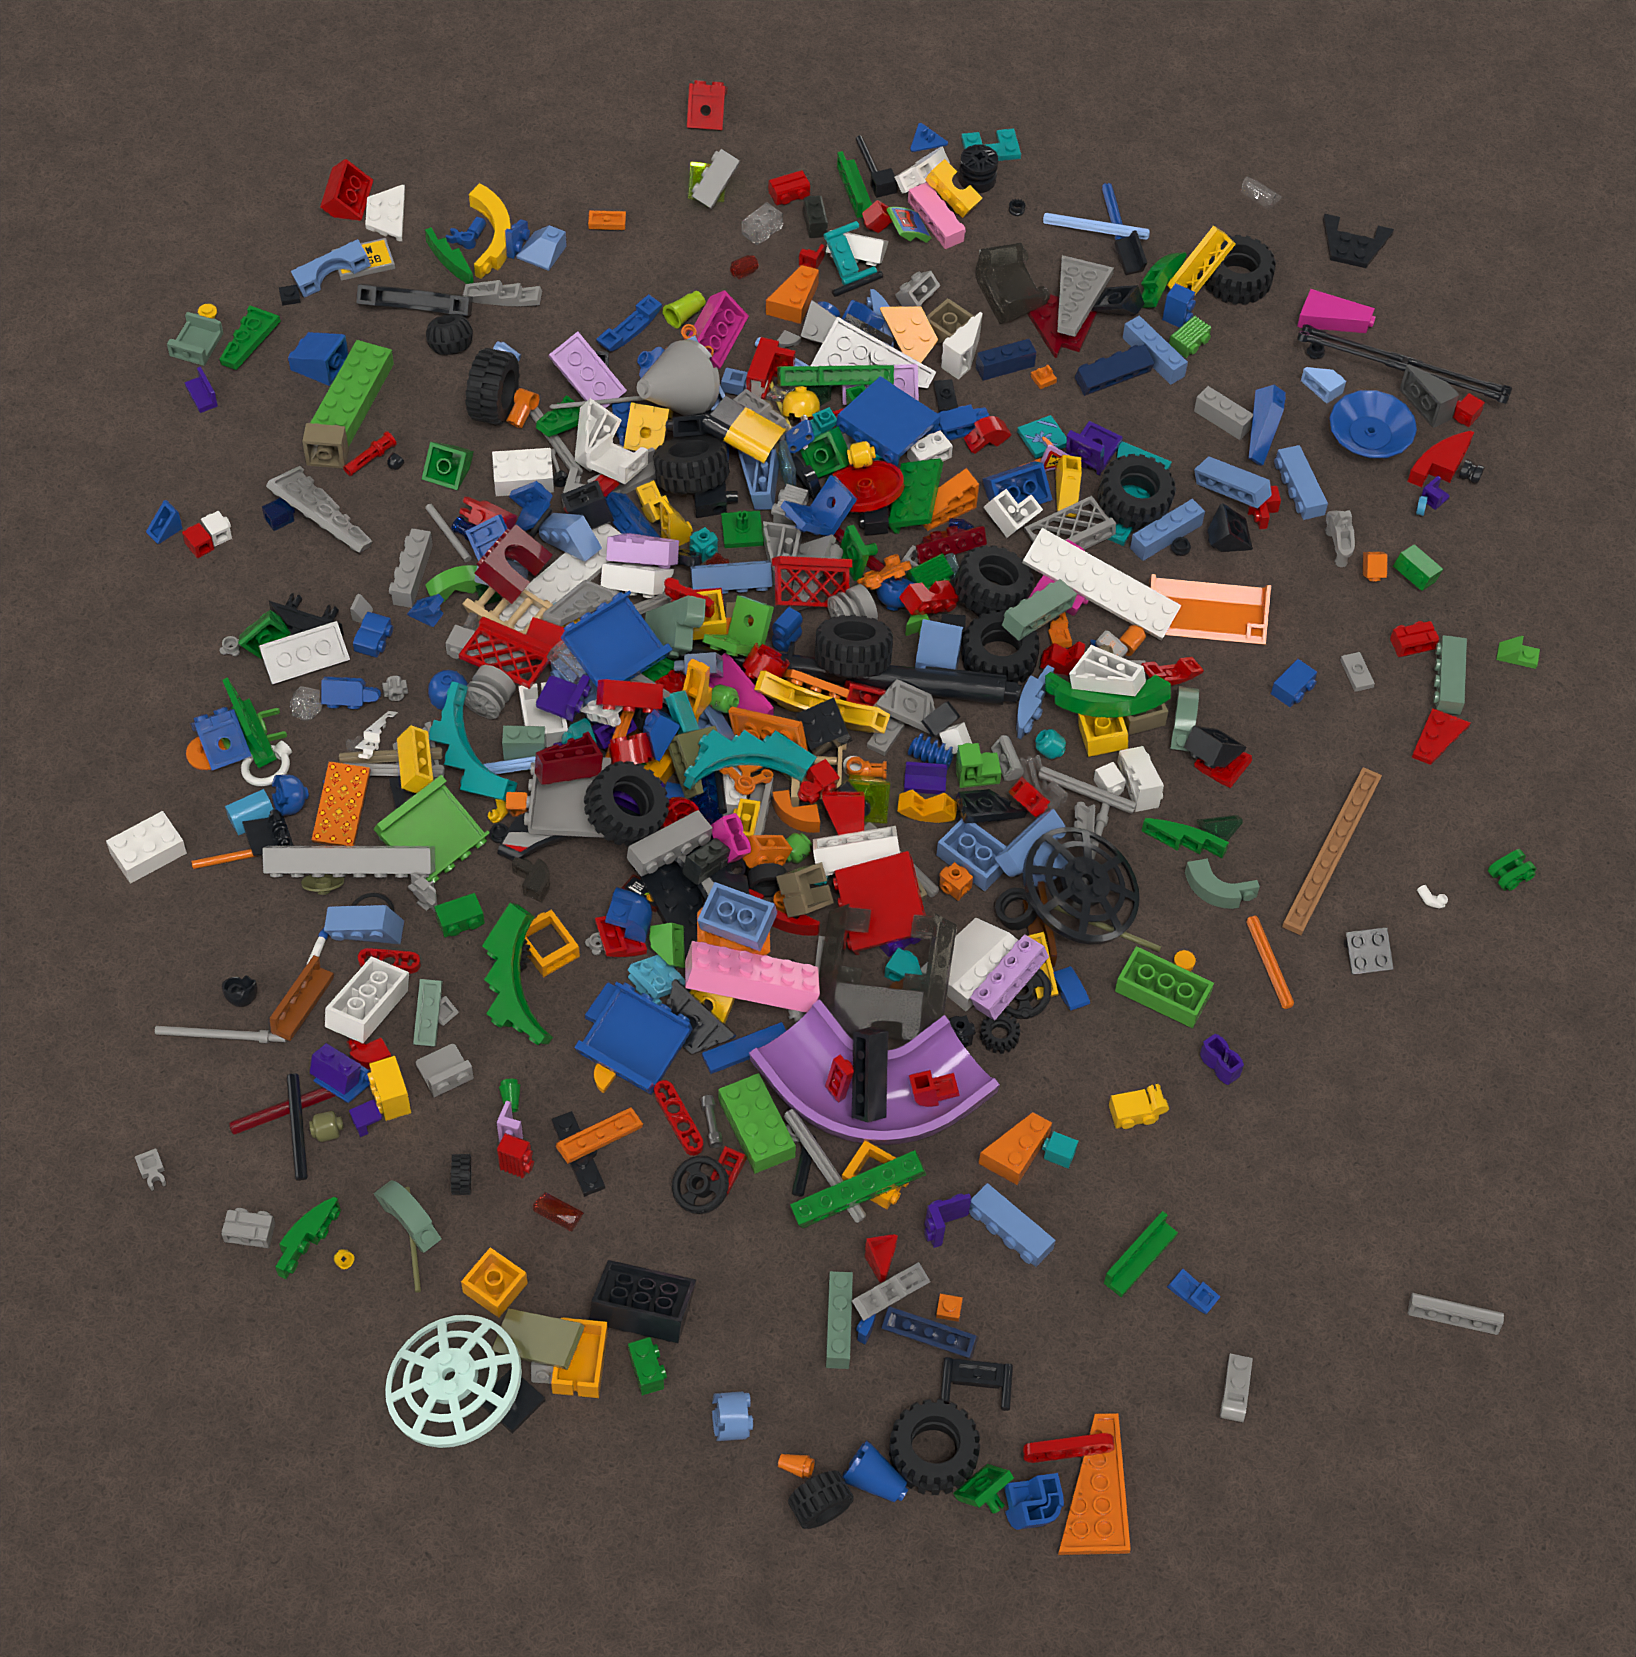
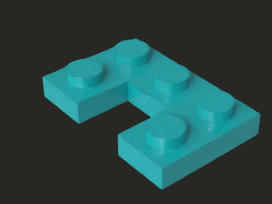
(1006, 148)

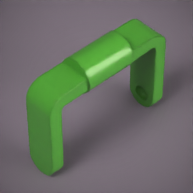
(267, 713)

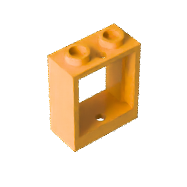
(559, 957)
(869, 1150)

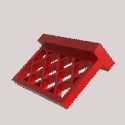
(809, 564)
(515, 642)

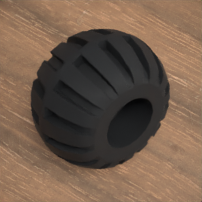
(449, 334)

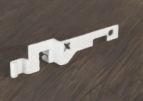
(373, 737)

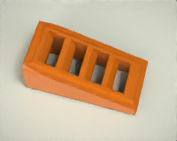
(516, 803)

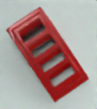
(741, 1158)

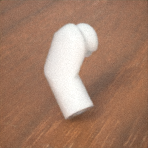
(1431, 900)

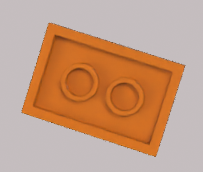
(815, 684)

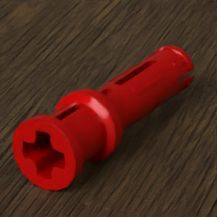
(376, 449)

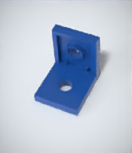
(820, 516)
(213, 728)

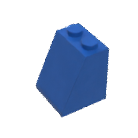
(319, 356)

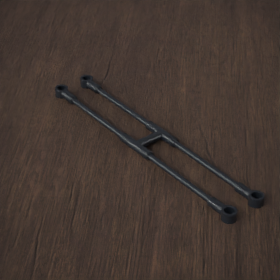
(1308, 334)

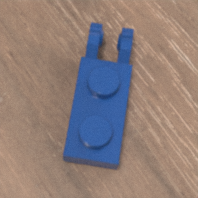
(622, 411)

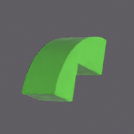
(456, 578)

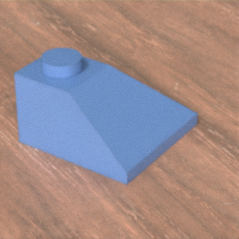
(543, 247)

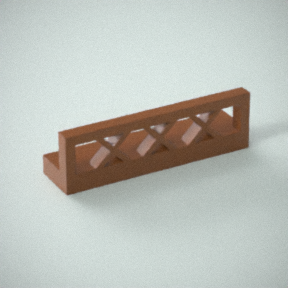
(300, 999)

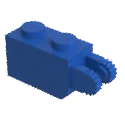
(347, 691)

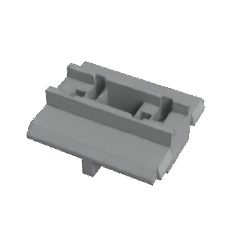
(423, 891)

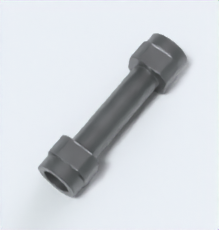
(708, 1106)

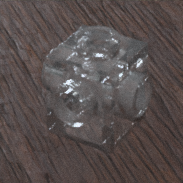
(305, 703)

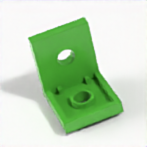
(741, 635)

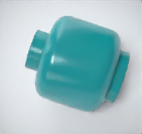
(1050, 744)

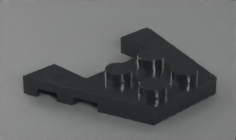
(1353, 248)

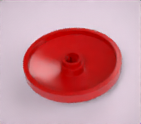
(872, 485)

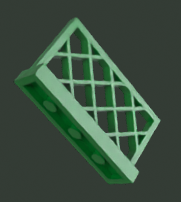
(251, 727)

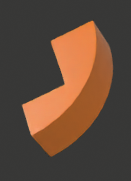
(800, 818)

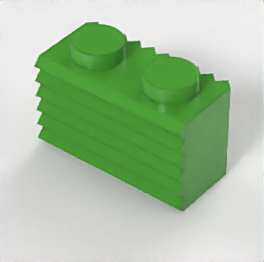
(1190, 336)

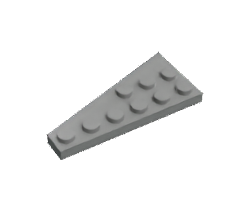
(319, 506)

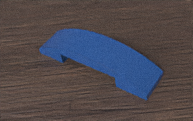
(632, 325)

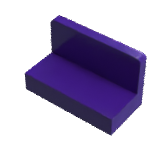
(201, 392)
(925, 777)

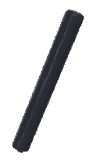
(297, 1127)

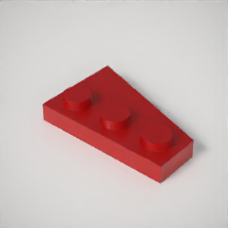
(1437, 735)

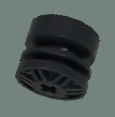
(978, 168)

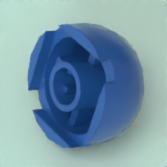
(890, 592)
(439, 686)
(289, 794)

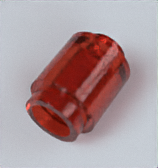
(744, 266)

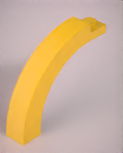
(494, 210)

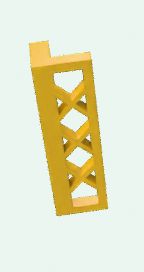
(1200, 258)

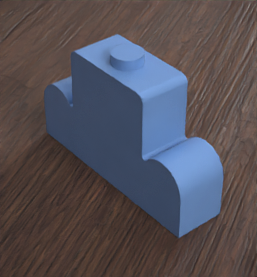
(1012, 857)

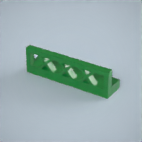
(853, 184)
(1140, 1255)

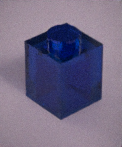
(278, 513)

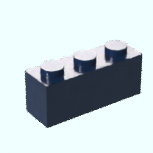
(1005, 359)

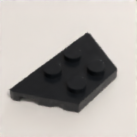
(986, 806)
(707, 1027)

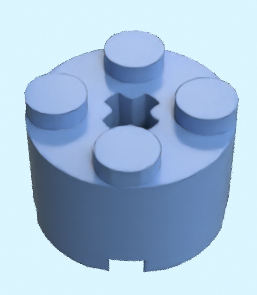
(731, 1416)

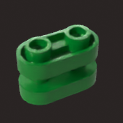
(1511, 879)

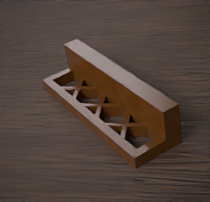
(1039, 926)

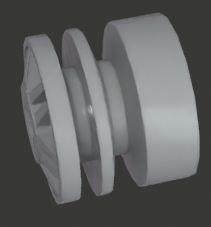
(855, 602)
(489, 691)

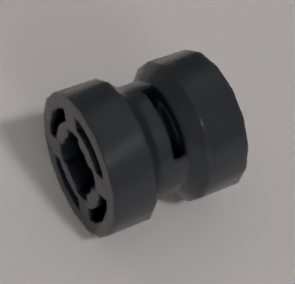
(1468, 468)

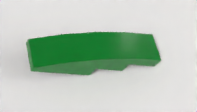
(451, 259)
(1178, 834)

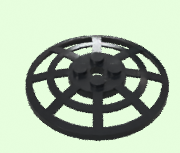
(1076, 888)

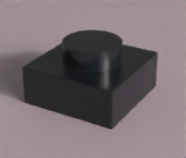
(289, 295)

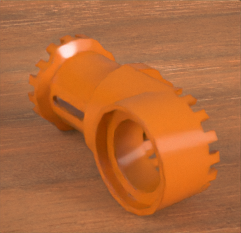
(867, 768)

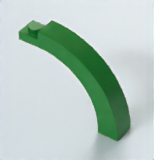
(1100, 704)

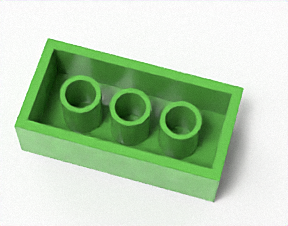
(1164, 987)
(756, 1123)

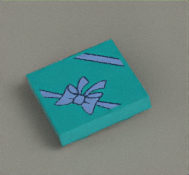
(1034, 431)

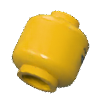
(861, 454)

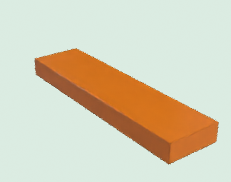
(599, 1135)

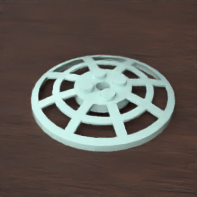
(459, 1386)

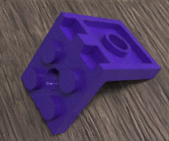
(1091, 452)

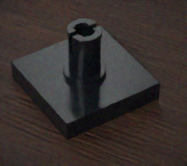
(525, 1404)

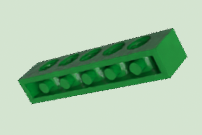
(858, 1189)

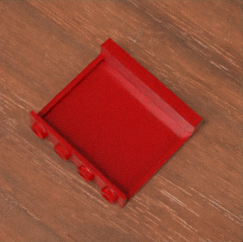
(888, 890)

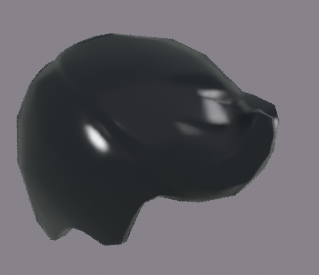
(240, 991)

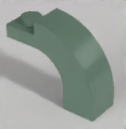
(1185, 716)
(1215, 891)
(409, 1213)

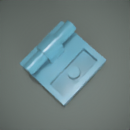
(654, 977)

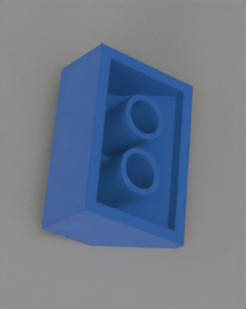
(1020, 483)

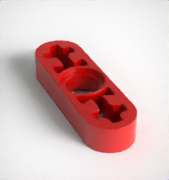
(383, 954)

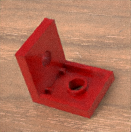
(710, 95)

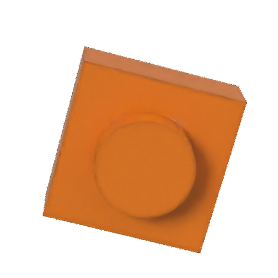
(949, 1307)

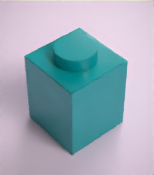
(1060, 1149)

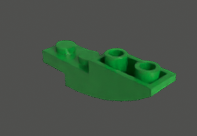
(1159, 277)
(308, 1229)

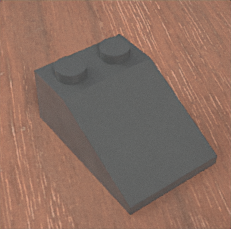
(1429, 395)

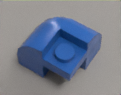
(630, 912)
(1034, 1501)

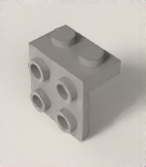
(444, 1069)

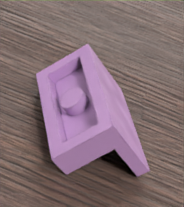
(507, 1124)

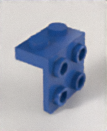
(534, 501)

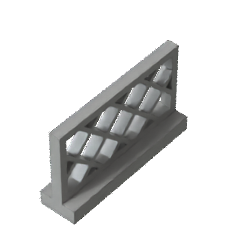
(1091, 536)

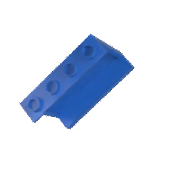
(887, 420)
(614, 641)
(635, 1038)

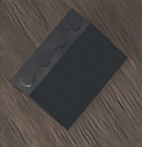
(642, 1301)

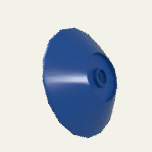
(1373, 424)

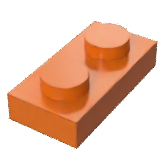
(607, 220)

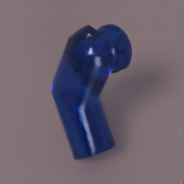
(961, 523)

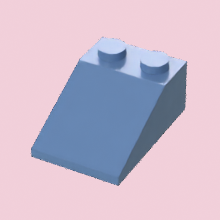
(939, 645)

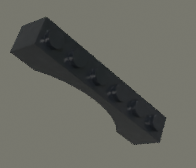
(414, 299)

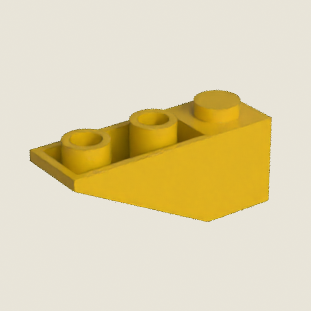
(1068, 482)

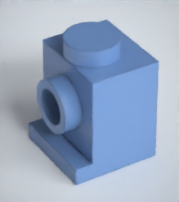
(733, 381)

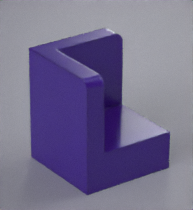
(1435, 495)
(365, 1115)

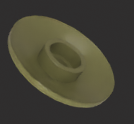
(322, 885)

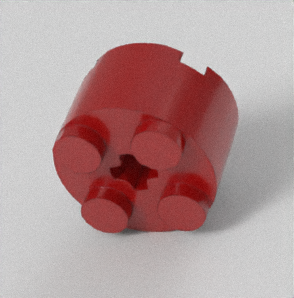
(764, 659)
(634, 750)

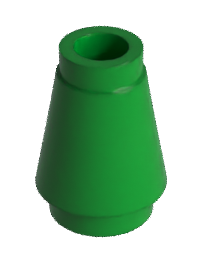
(510, 1092)

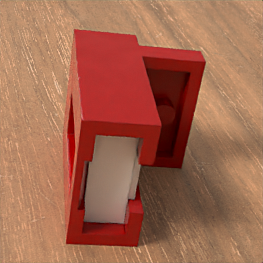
(765, 364)

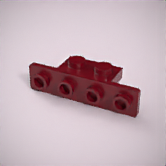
(950, 541)

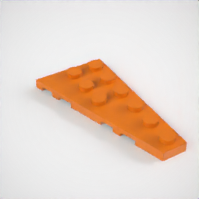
(1099, 1507)

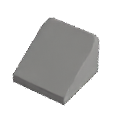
(360, 608)
(447, 1011)

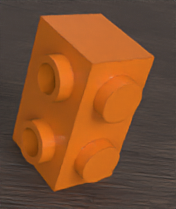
(767, 850)

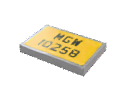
(379, 258)

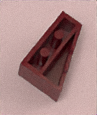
(569, 761)

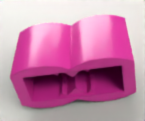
(730, 832)

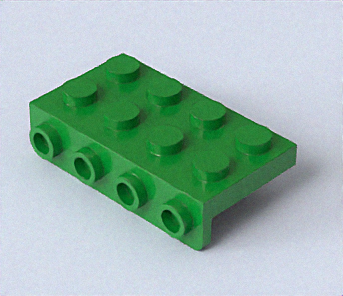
(919, 495)

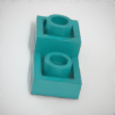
(823, 421)

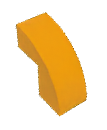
(934, 809)

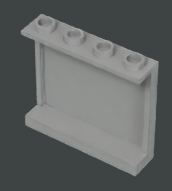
(559, 807)

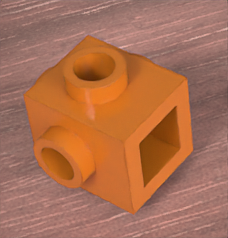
(955, 881)

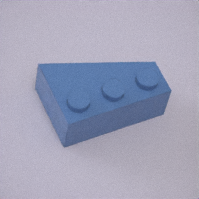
(761, 479)
(570, 534)
(364, 923)

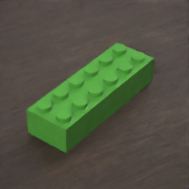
(355, 387)

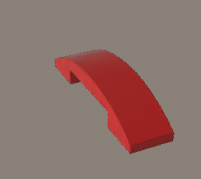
(1176, 673)
(802, 926)

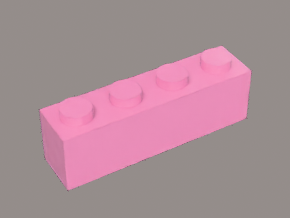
(936, 215)

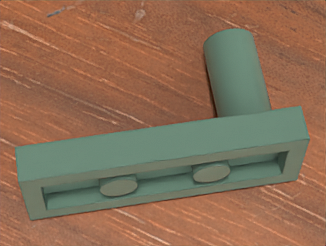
(427, 1012)

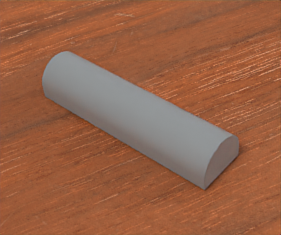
(1455, 1313)

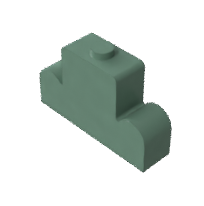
(675, 623)

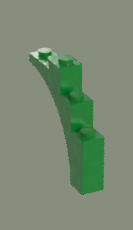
(504, 978)

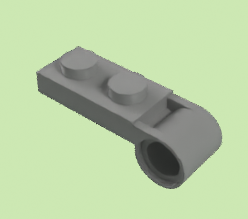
(1236, 1388)

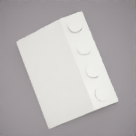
(975, 955)

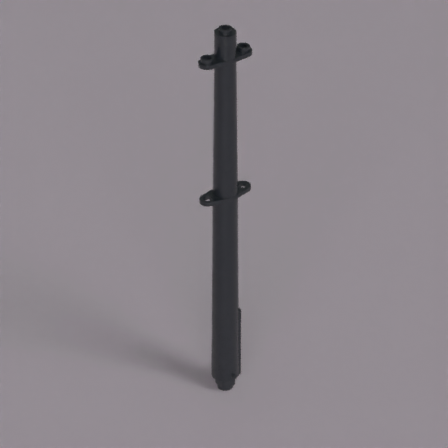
(933, 680)

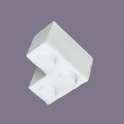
(1009, 514)

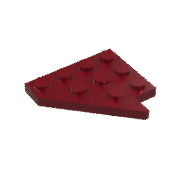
(1046, 322)

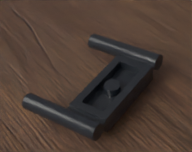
(979, 1375)

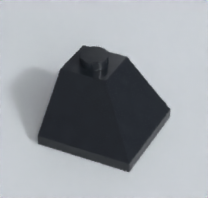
(1120, 300)
(1229, 531)

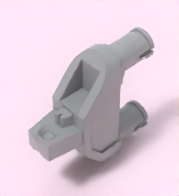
(1341, 529)

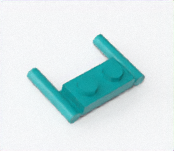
(843, 255)

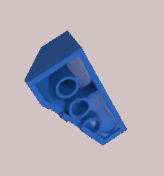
(1266, 419)

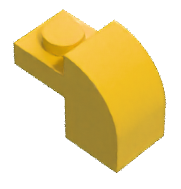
(650, 500)

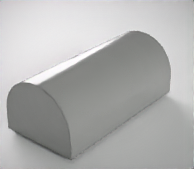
(1008, 759)

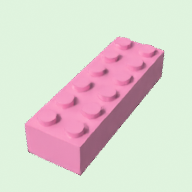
(751, 977)

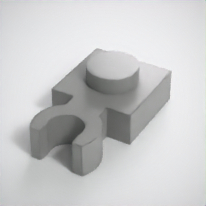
(151, 1166)

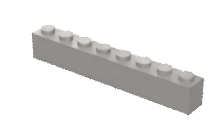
(349, 860)

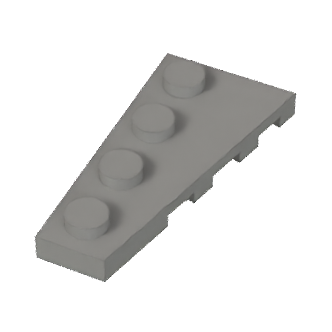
(819, 549)

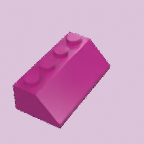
(720, 326)
(736, 678)

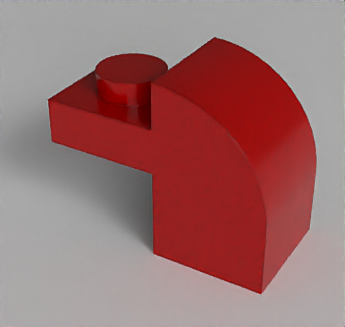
(987, 430)
(1271, 505)
(1061, 658)
(1029, 797)
(368, 1053)
(930, 1090)

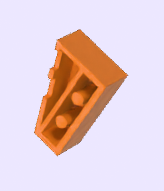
(794, 295)
(954, 499)
(1017, 1148)

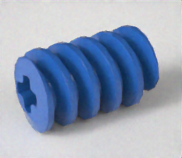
(930, 752)

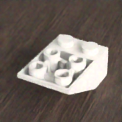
(961, 347)

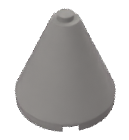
(682, 379)

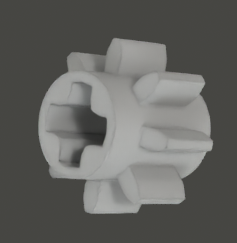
(395, 688)

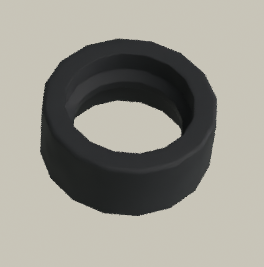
(759, 874)
(1019, 922)

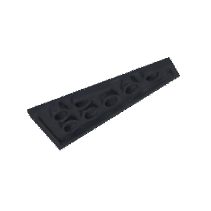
(675, 899)

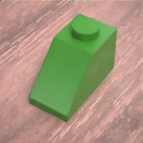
(668, 943)

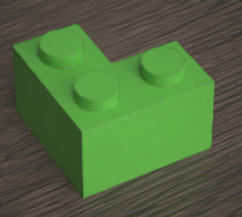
(976, 768)

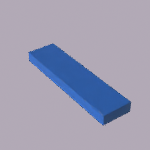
(738, 1050)

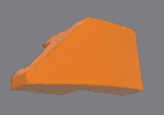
(1059, 632)

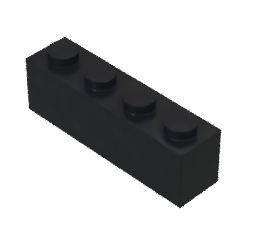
(869, 1074)

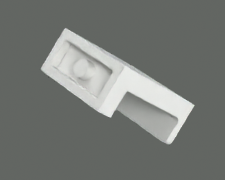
(616, 461)

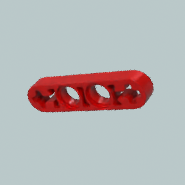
(679, 1117)
(1068, 1447)

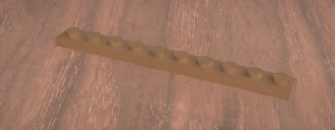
(1331, 851)

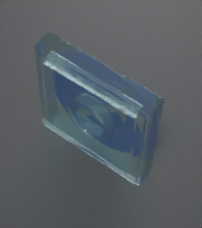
(786, 464)

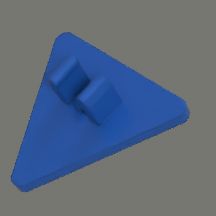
(926, 139)

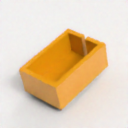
(587, 1362)

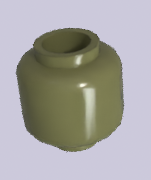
(326, 1126)

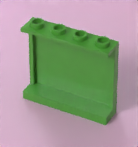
(435, 820)

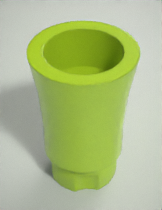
(684, 308)

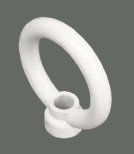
(282, 752)

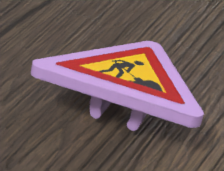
(1051, 457)

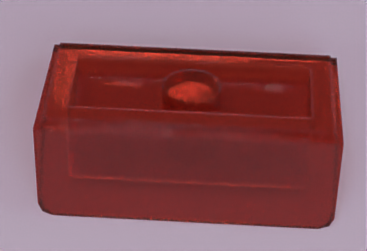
(557, 1211)

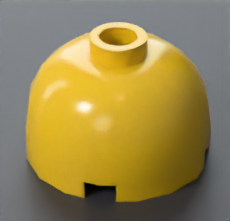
(800, 402)

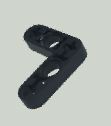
(807, 477)

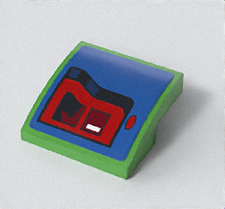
(908, 223)

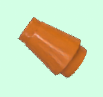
(797, 1464)

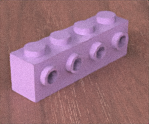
(1009, 977)

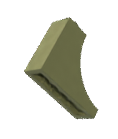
(684, 752)

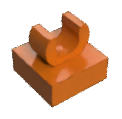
(1043, 377)

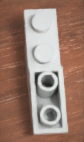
(918, 172)

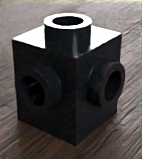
(963, 1029)

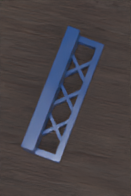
(627, 516)

